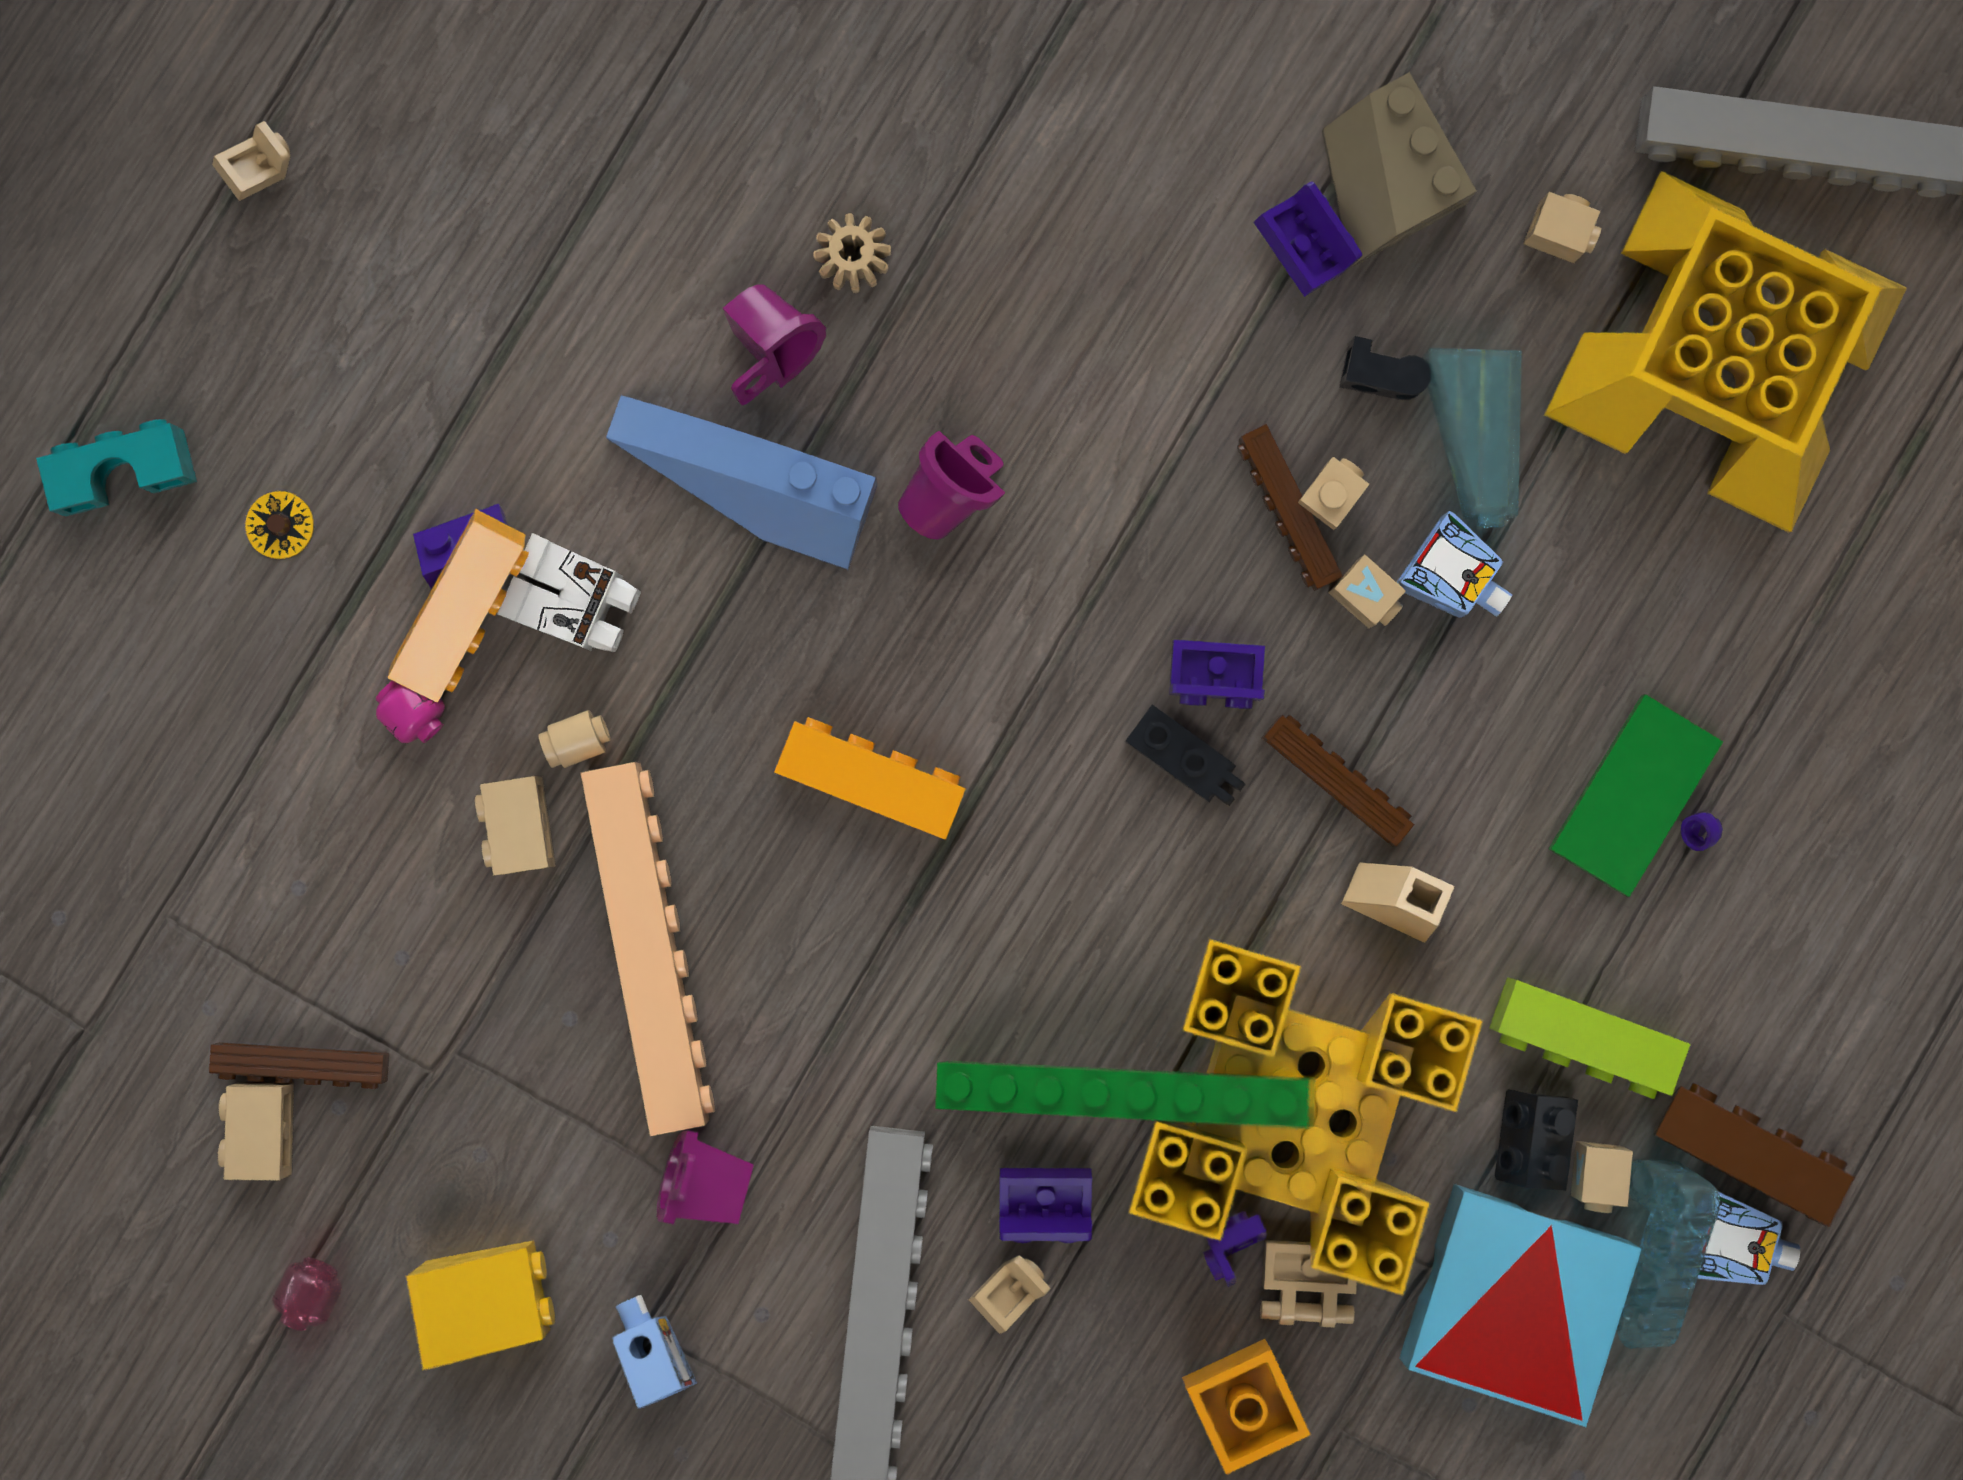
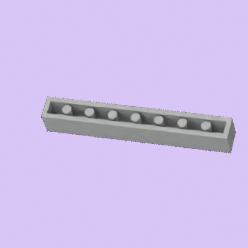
(1801, 141)
(879, 1304)

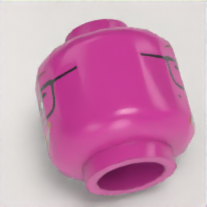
(408, 713)

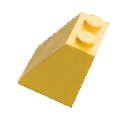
(479, 1303)

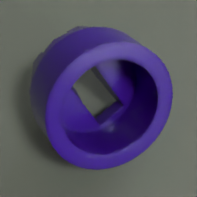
(1694, 828)

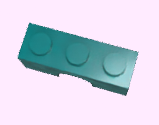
(77, 475)

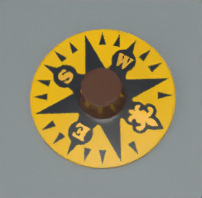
(279, 525)

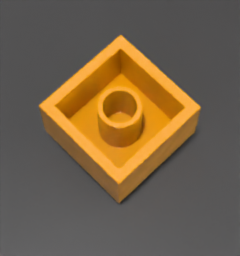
(1246, 1406)

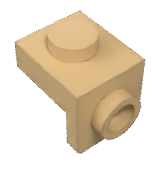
(254, 162)
(1334, 491)
(1009, 1292)

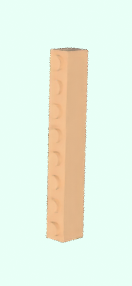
(646, 948)

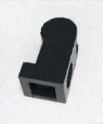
(1383, 374)

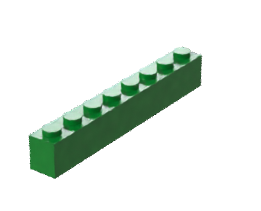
(1126, 1093)

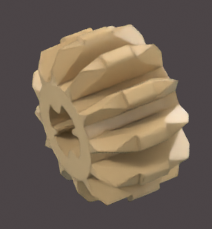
(834, 253)

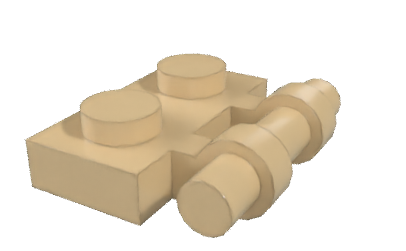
(1289, 1270)

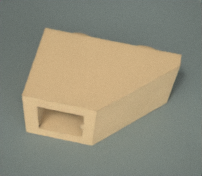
(1399, 897)

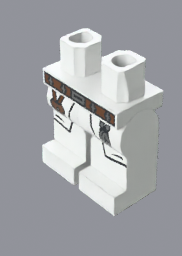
(584, 598)

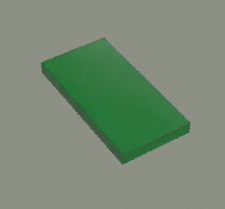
(1635, 795)

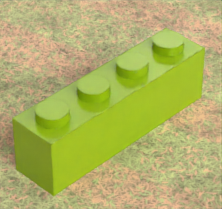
(1590, 1037)

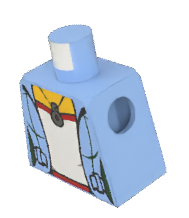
(1455, 570)
(1746, 1245)
(653, 1374)

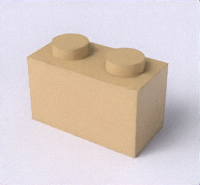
(515, 825)
(257, 1131)

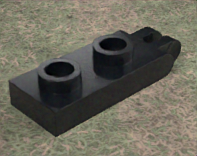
(1184, 756)

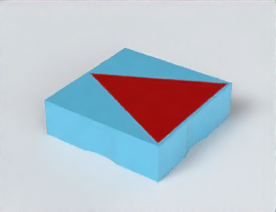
(1520, 1305)

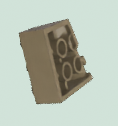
(1392, 167)

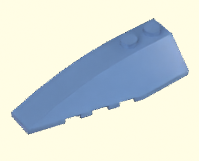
(753, 481)

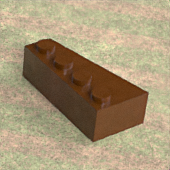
(1754, 1155)

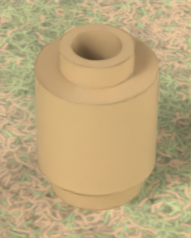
(574, 739)

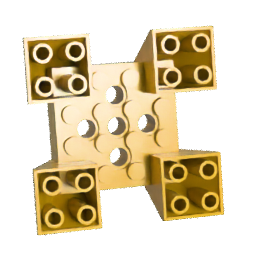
(1718, 262)
(1356, 1221)

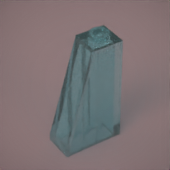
(1479, 423)

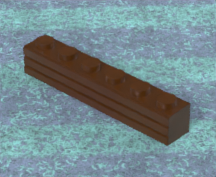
(1293, 519)
(1339, 782)
(299, 1063)

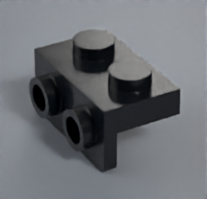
(1536, 1140)

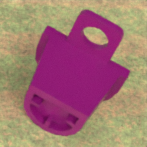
(776, 337)
(949, 485)
(702, 1183)

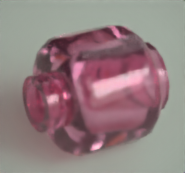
(307, 1294)

